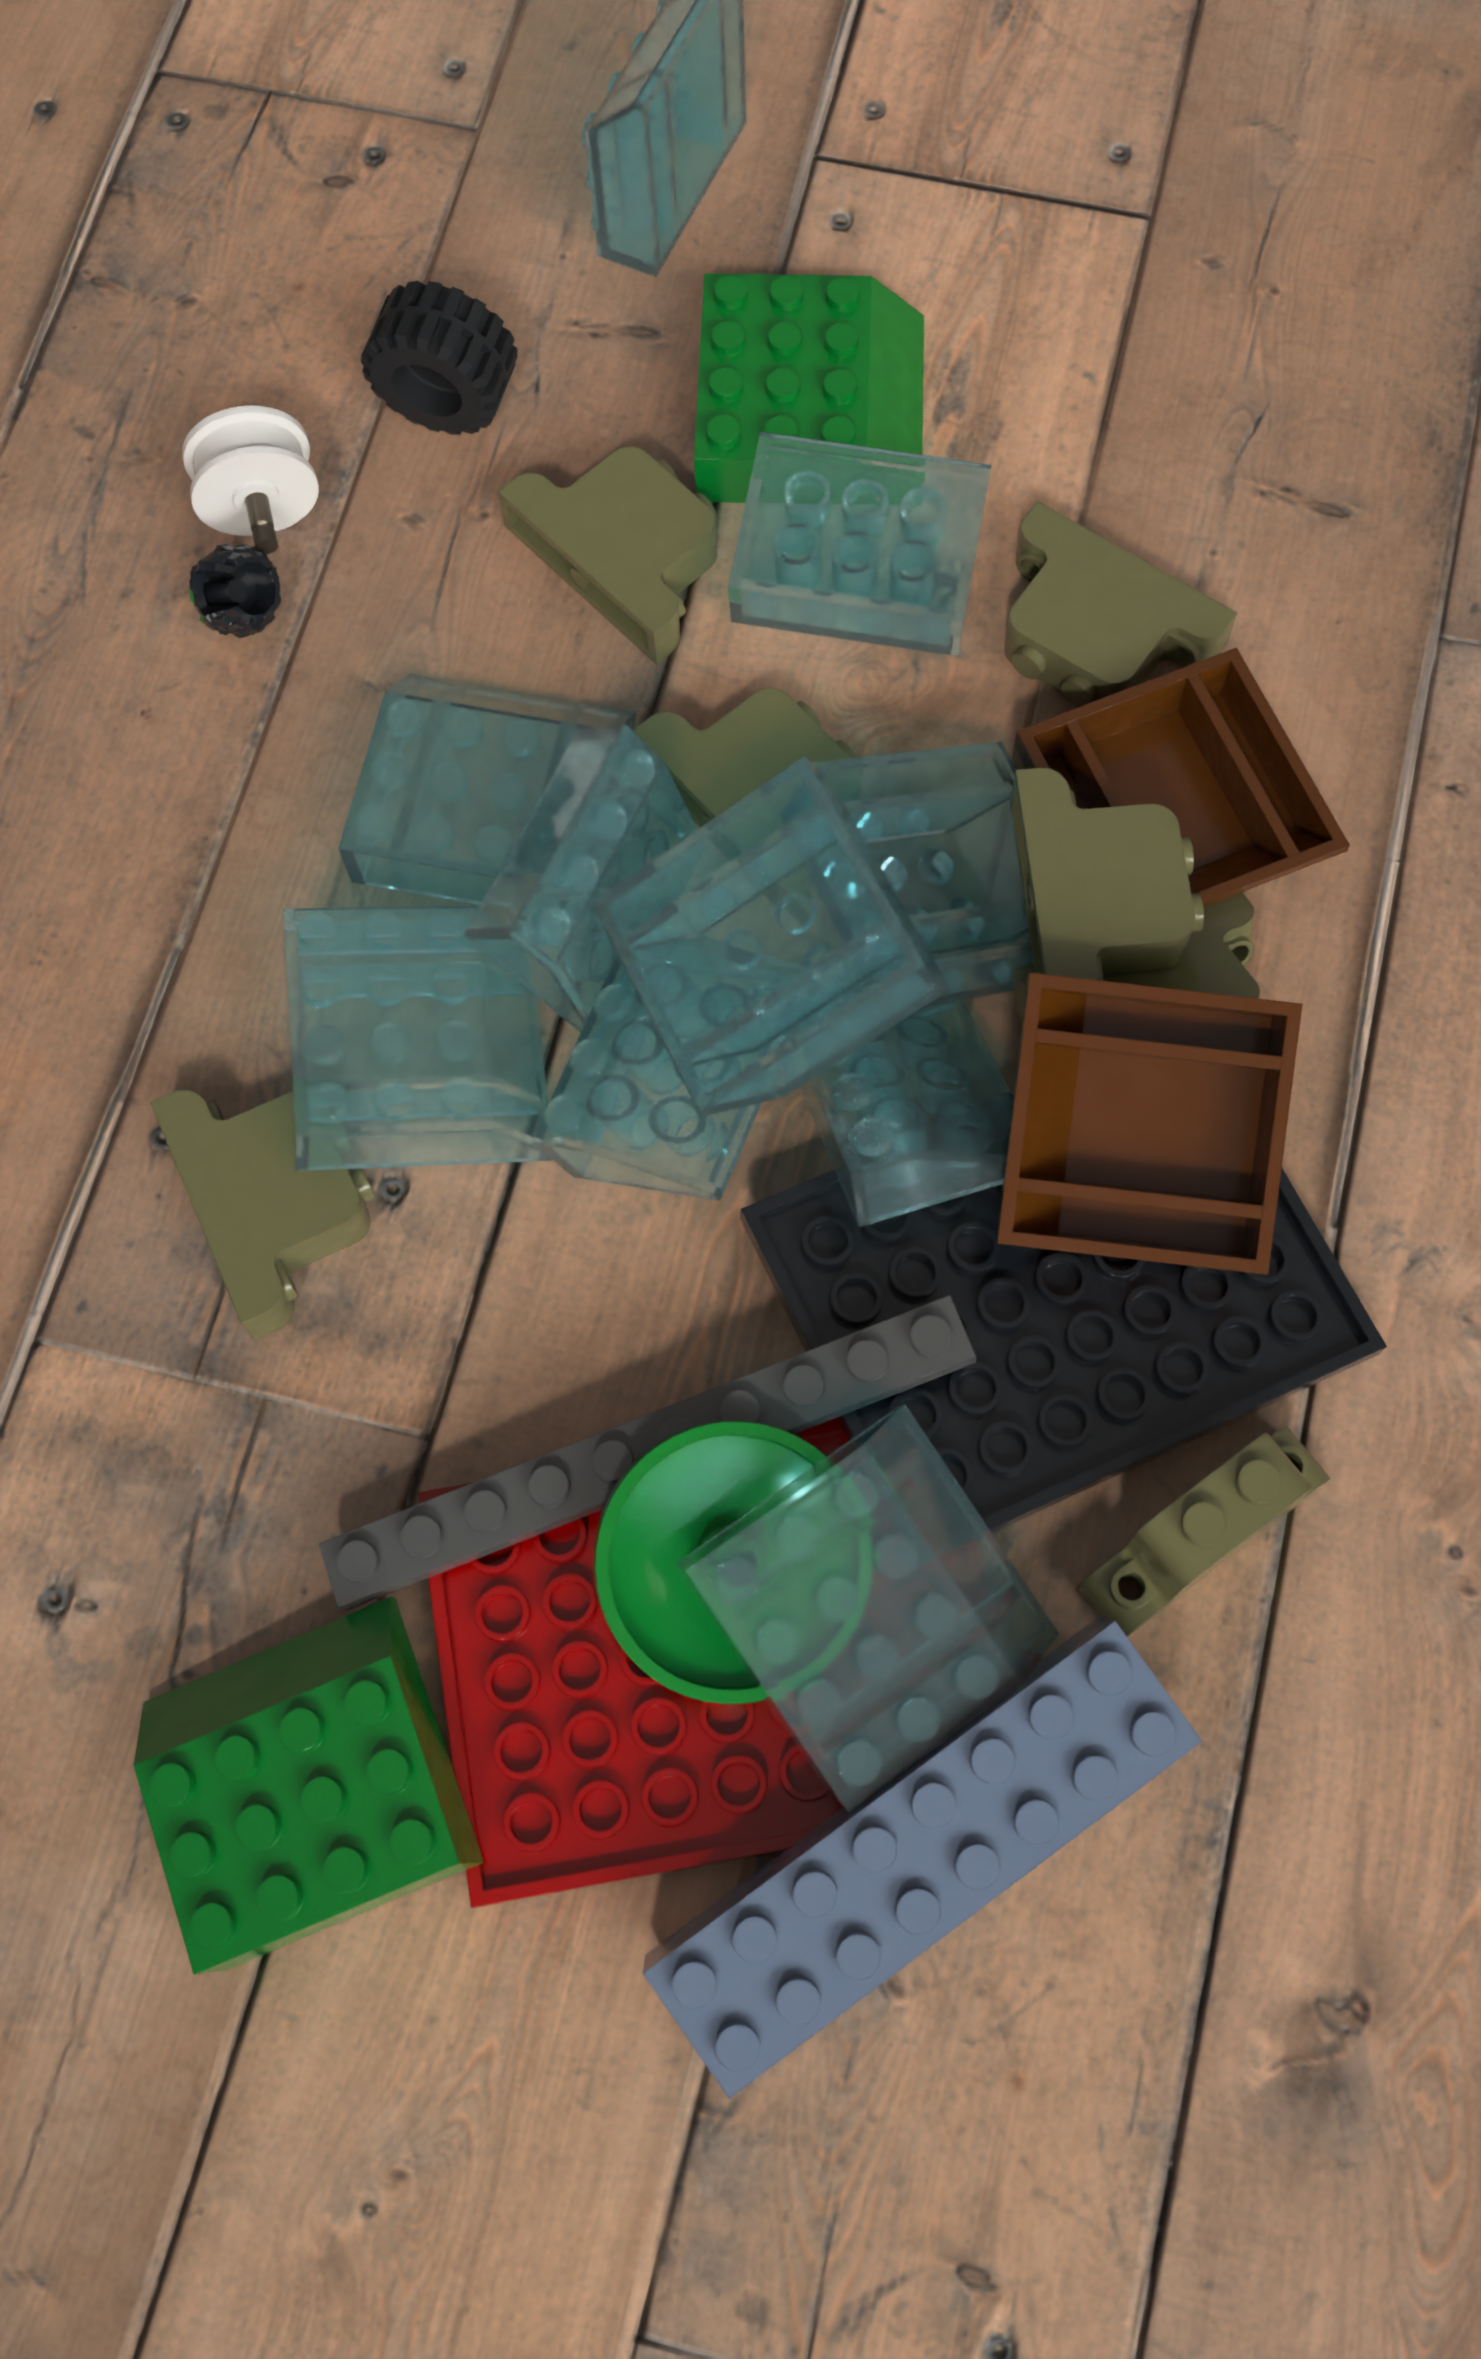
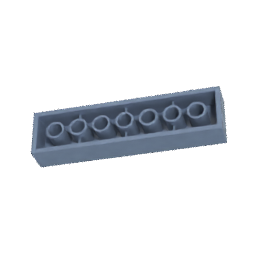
(917, 1856)

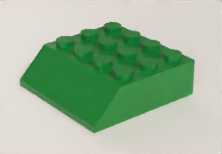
(804, 362)
(300, 1789)

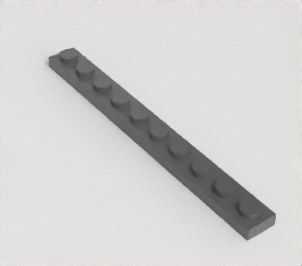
(583, 1474)

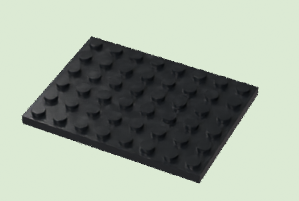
(1075, 1352)

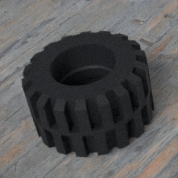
(439, 358)

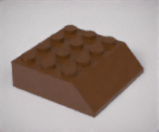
(1209, 755)
(1148, 1123)

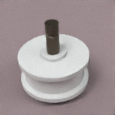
(250, 472)

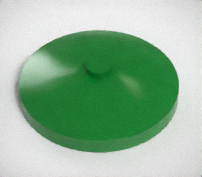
(662, 1512)

